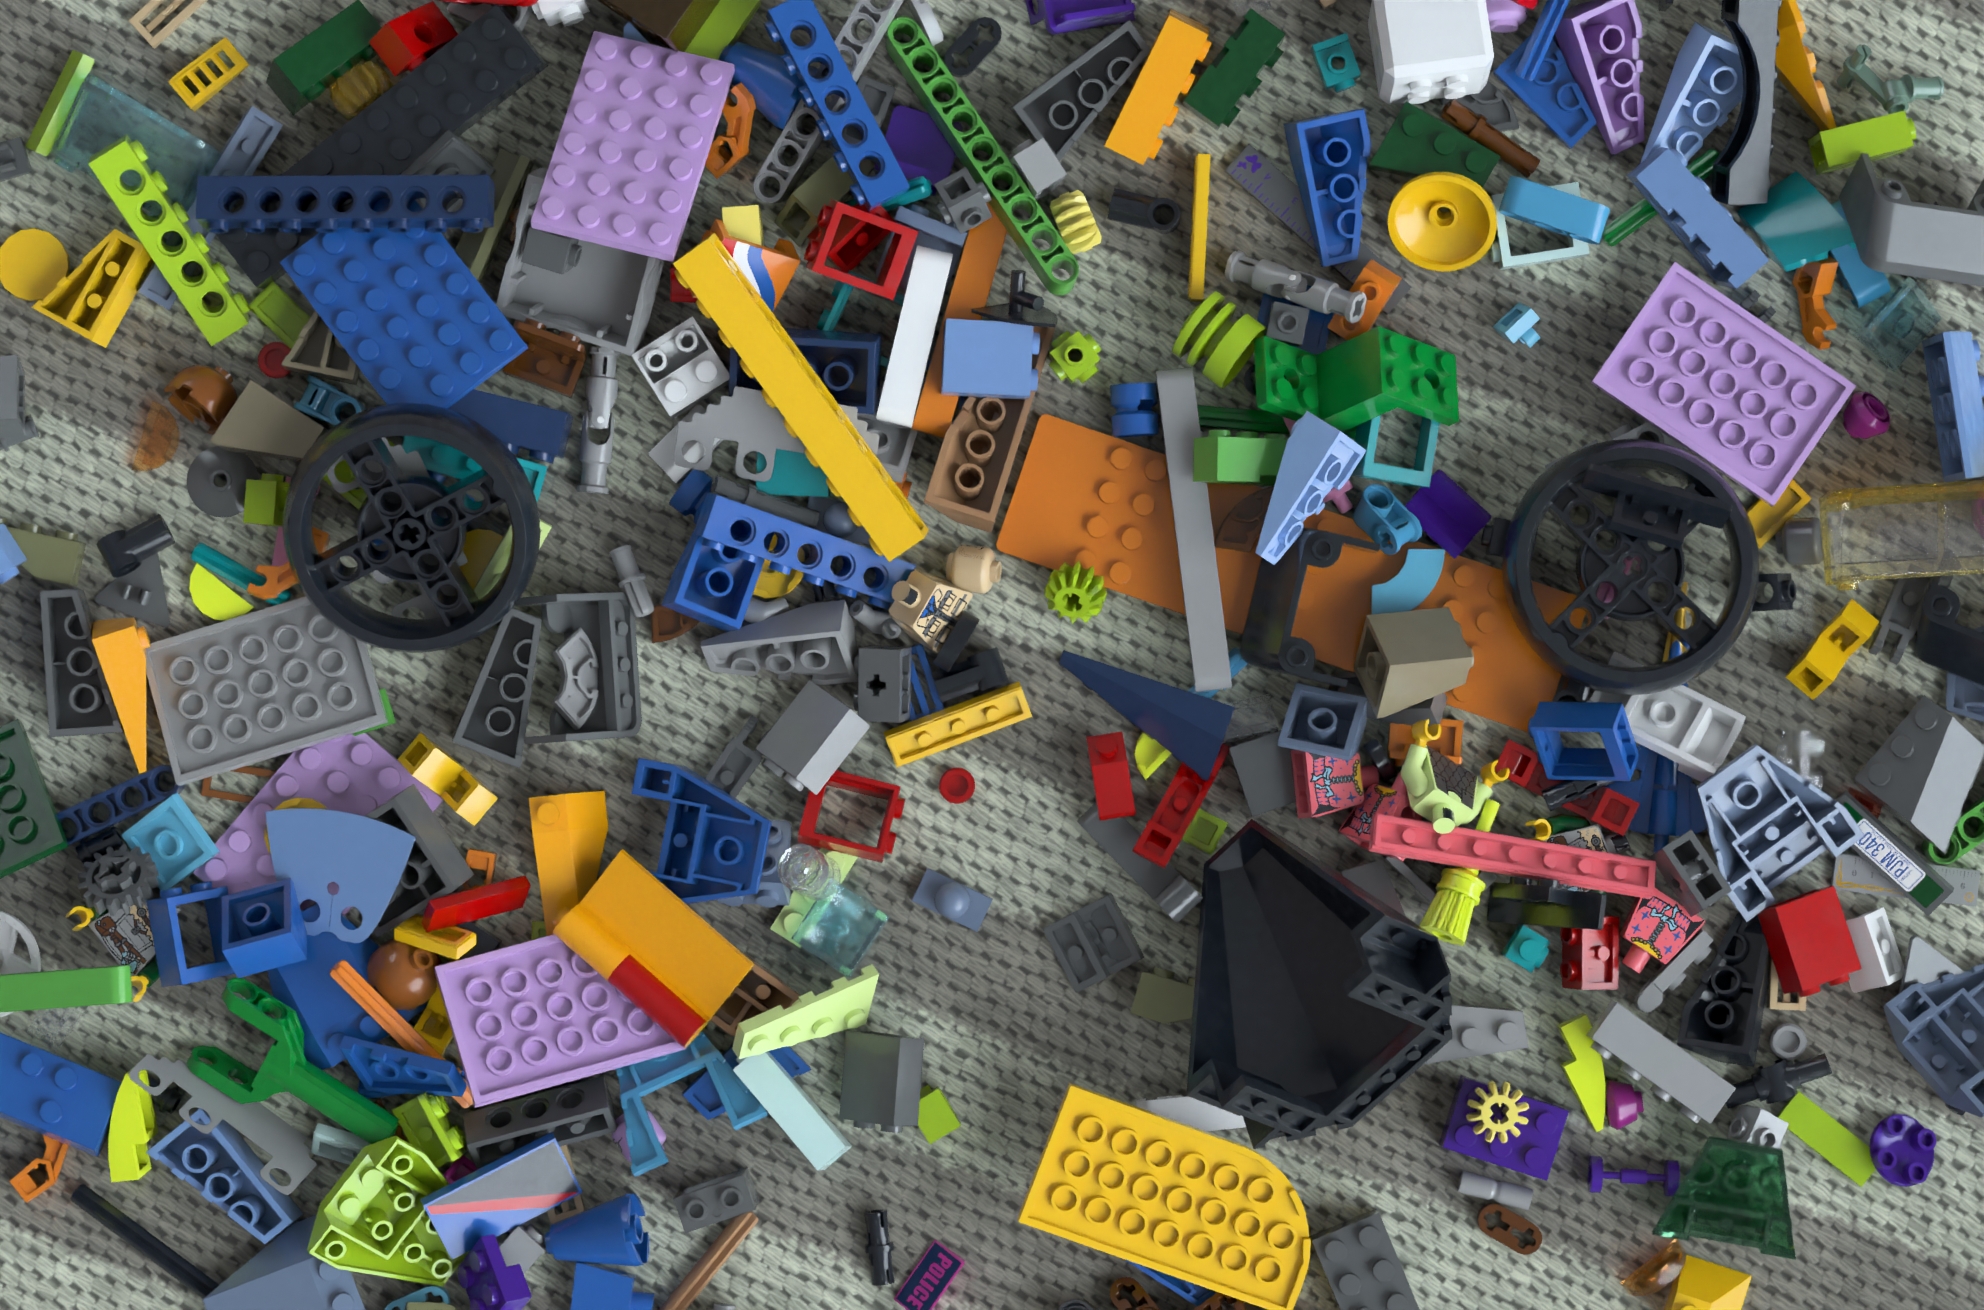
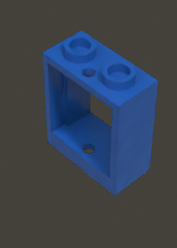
(1610, 763)
(168, 937)

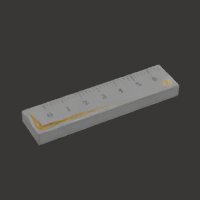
(1857, 875)

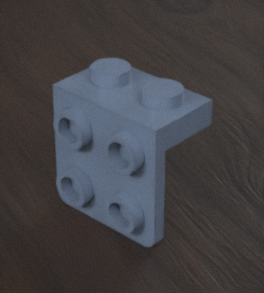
(931, 235)
(771, 889)

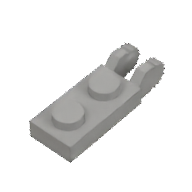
(1672, 974)

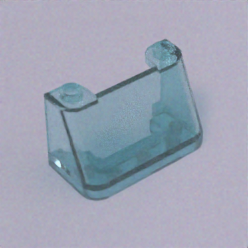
(106, 114)

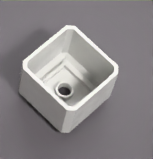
(1429, 49)

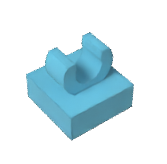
(1518, 325)

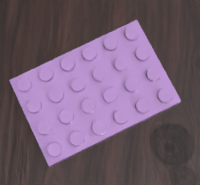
(633, 146)
(1723, 384)
(342, 774)
(540, 1020)

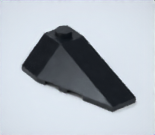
(1728, 1005)

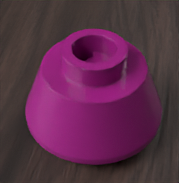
(1865, 416)
(1622, 1104)

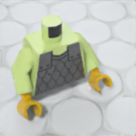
(1440, 787)

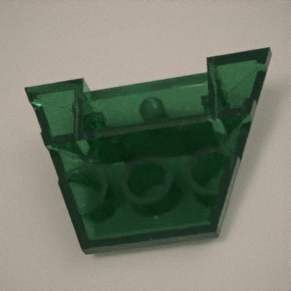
(1733, 1197)

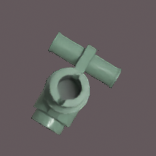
(1892, 94)

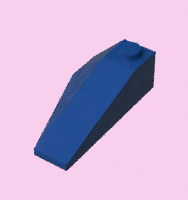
(1330, 173)

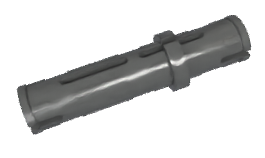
(771, 504)

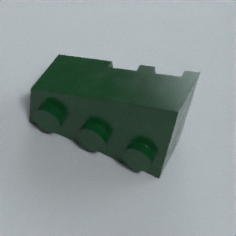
(323, 56)
(1235, 71)
(1426, 145)

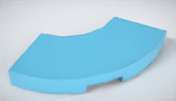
(1411, 584)

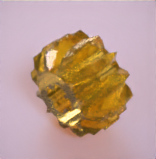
(359, 88)

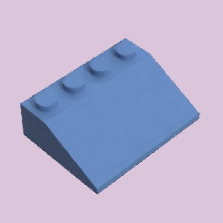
(1956, 403)

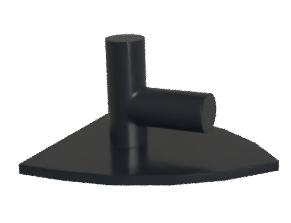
(1022, 306)

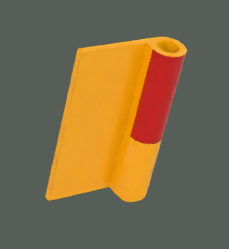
(653, 948)

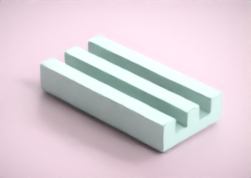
(336, 1144)

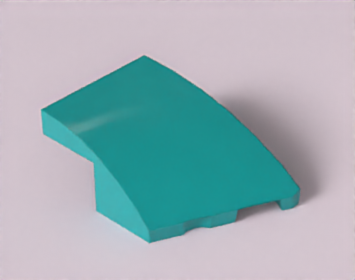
(1797, 223)

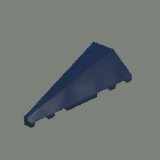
(1177, 719)

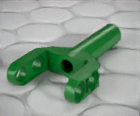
(286, 1068)

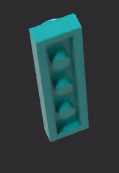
(454, 463)

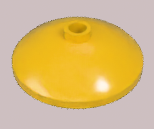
(1438, 238)

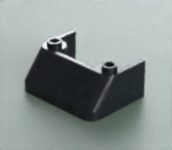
(1275, 600)
(1943, 641)

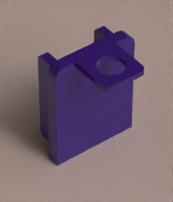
(1079, 15)

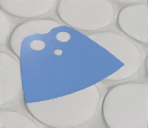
(339, 848)

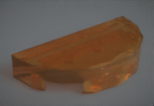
(158, 439)
(1657, 1271)

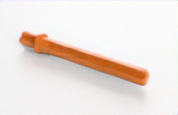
(388, 1017)

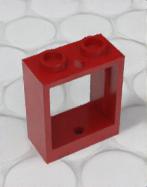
(894, 261)
(859, 785)

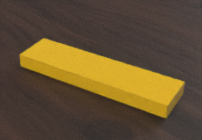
(1199, 228)
(957, 724)

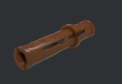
(1482, 132)

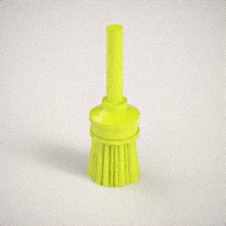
(1458, 893)

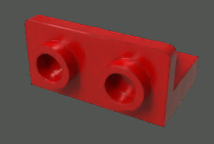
(1591, 957)

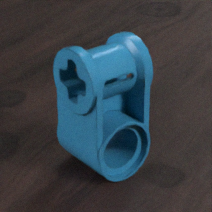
(325, 401)
(1384, 519)

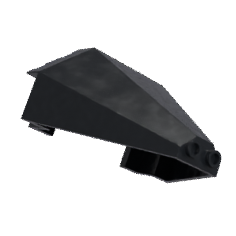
(1306, 992)

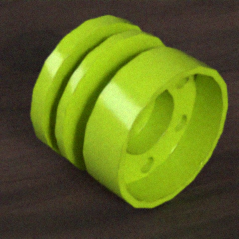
(1217, 338)

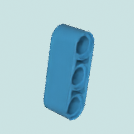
(1554, 210)
(1854, 275)

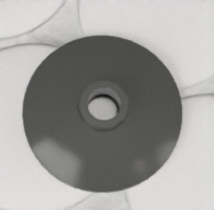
(201, 481)

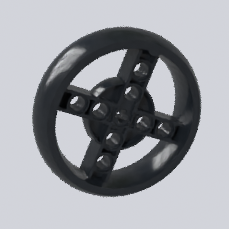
(324, 575)
(1556, 641)

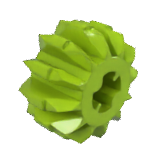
(1075, 592)

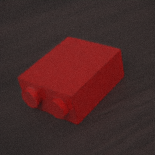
(1809, 941)

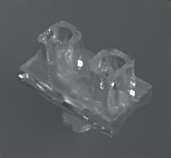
(1796, 754)

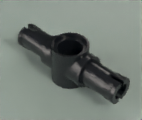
(1778, 1080)

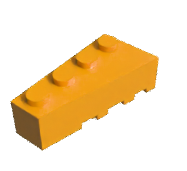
(1158, 86)

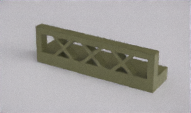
(509, 178)

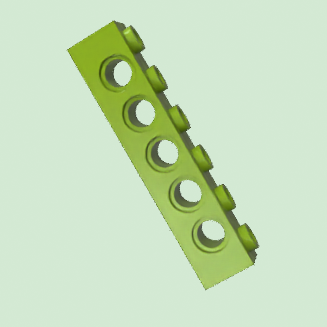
(213, 322)

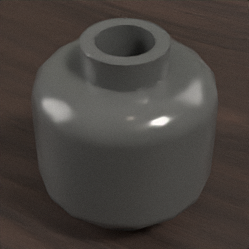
(1801, 541)

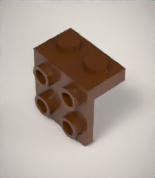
(550, 360)

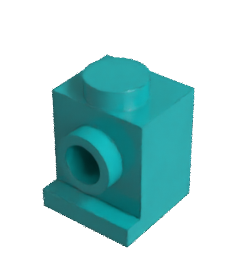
(1328, 50)
(1526, 948)

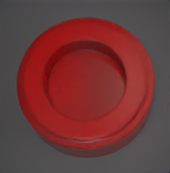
(271, 358)
(957, 785)

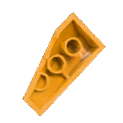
(1797, 65)
(123, 661)
(568, 847)

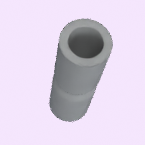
(1499, 1191)

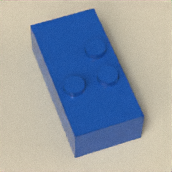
(55, 1096)

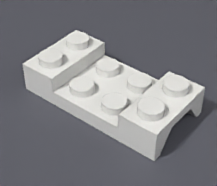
(1679, 724)

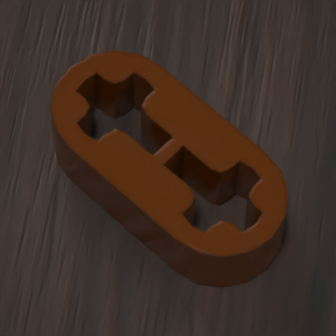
(1505, 1236)

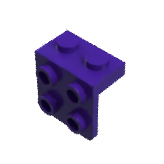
(919, 145)

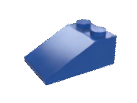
(714, 583)

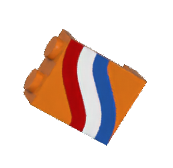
(764, 267)

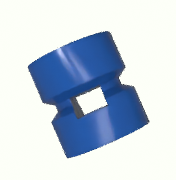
(1134, 409)
(692, 494)

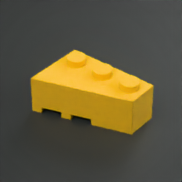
(99, 289)

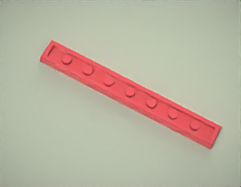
(1513, 856)

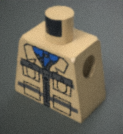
(928, 608)

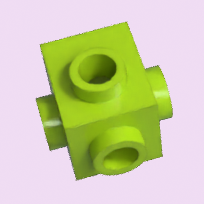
(1071, 370)

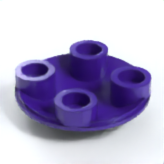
(1902, 1150)

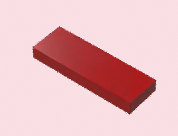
(475, 903)

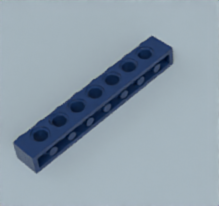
(218, 192)

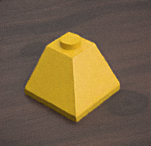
(1707, 1287)

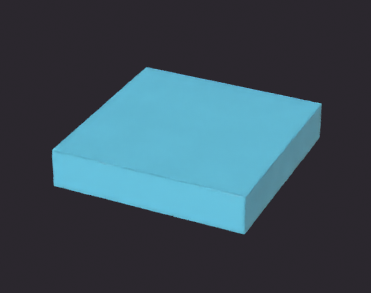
(172, 840)

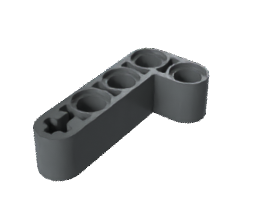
(1162, 884)

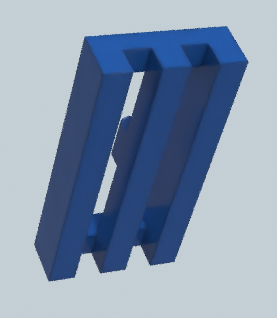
(917, 686)

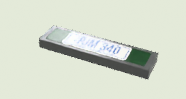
(1896, 860)

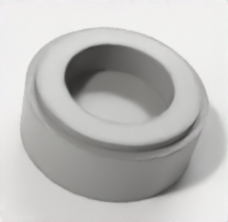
(1787, 1041)

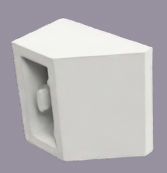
(682, 367)

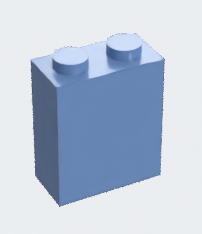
(988, 359)

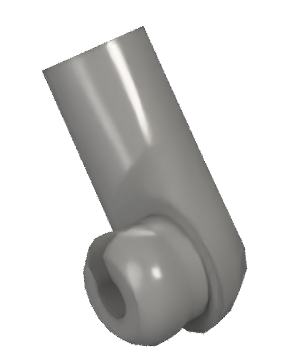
(761, 610)
(874, 620)

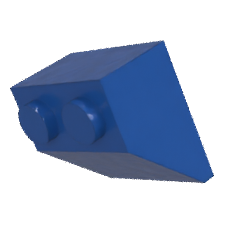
(263, 928)

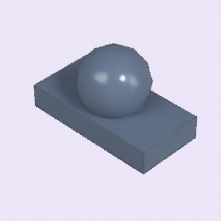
(836, 520)
(952, 899)

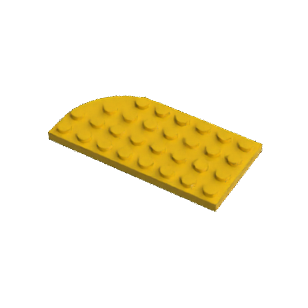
(1170, 1200)

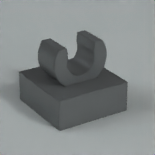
(13, 159)

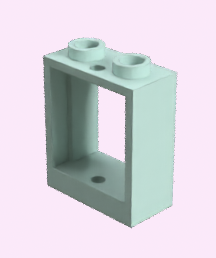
(1501, 251)

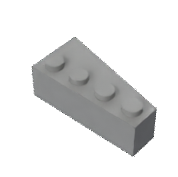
(1482, 1032)
(1661, 1062)

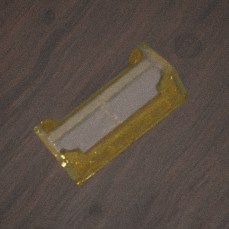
(1902, 532)

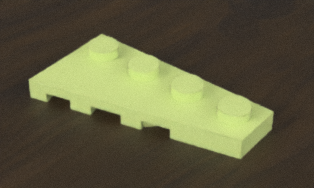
(809, 1017)

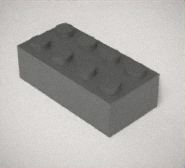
(1363, 1265)

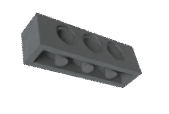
(568, 1112)

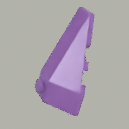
(1603, 56)

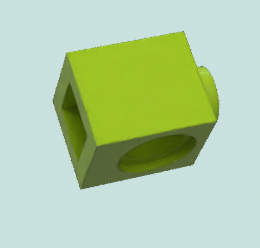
(265, 500)
(935, 1114)

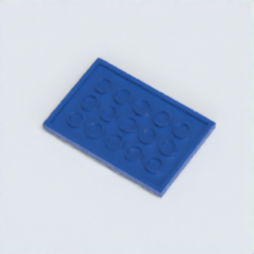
(405, 311)

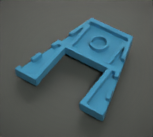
(652, 1074)

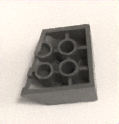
(1924, 772)
(434, 861)

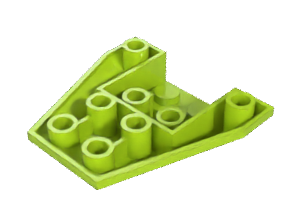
(376, 1217)

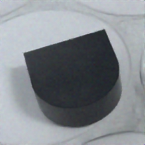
(1380, 759)

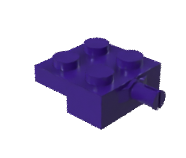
(489, 1280)

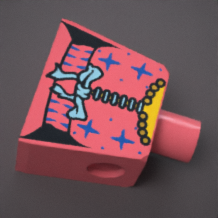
(1329, 783)
(1380, 800)
(1657, 930)

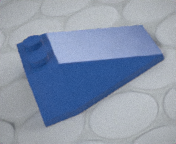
(320, 1002)

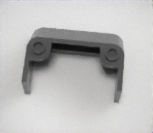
(1910, 235)
(612, 631)

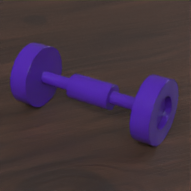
(1633, 1176)

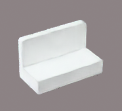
(692, 450)
(1875, 950)

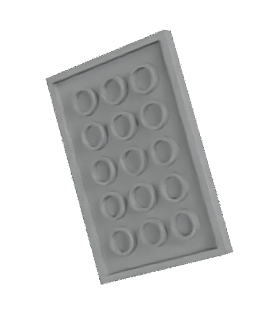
(259, 689)

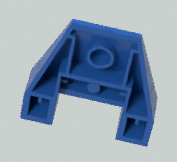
(710, 838)

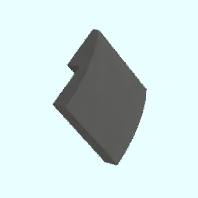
(1264, 773)
(1093, 942)

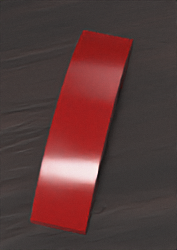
(1601, 807)
(1176, 812)

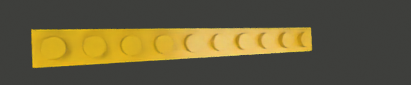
(800, 397)

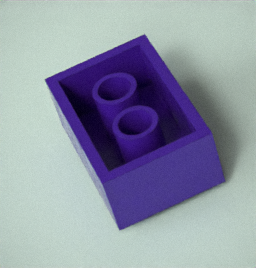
(1528, 1153)

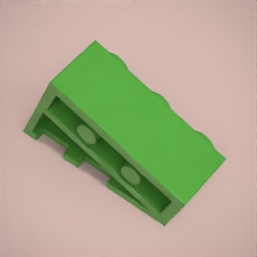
(1238, 458)

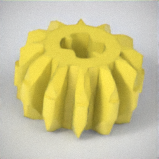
(1075, 221)
(1510, 1111)

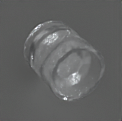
(809, 872)

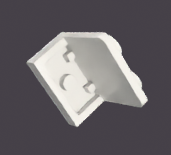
(559, 11)

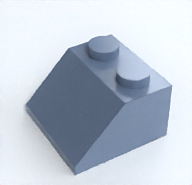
(1324, 722)

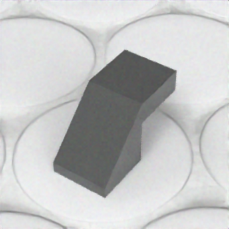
(878, 98)

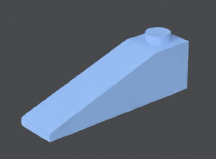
(1699, 93)
(1311, 465)

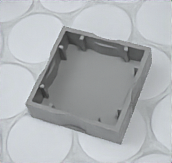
(599, 300)

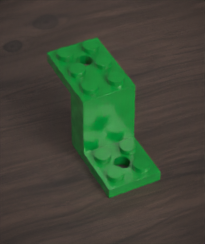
(1357, 379)

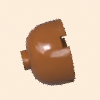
(203, 394)
(403, 974)

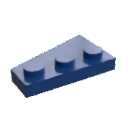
(1551, 95)
(401, 1071)
(703, 1093)

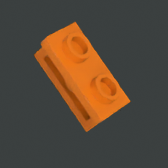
(1447, 744)

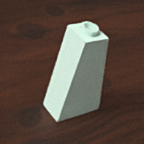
(792, 1109)

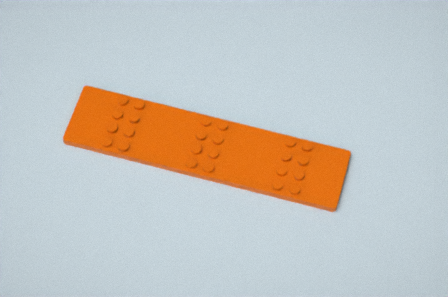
(1113, 510)

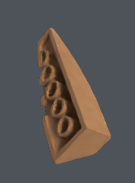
(981, 453)

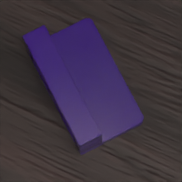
(1447, 513)

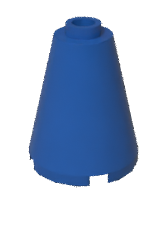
(767, 80)
(602, 1234)

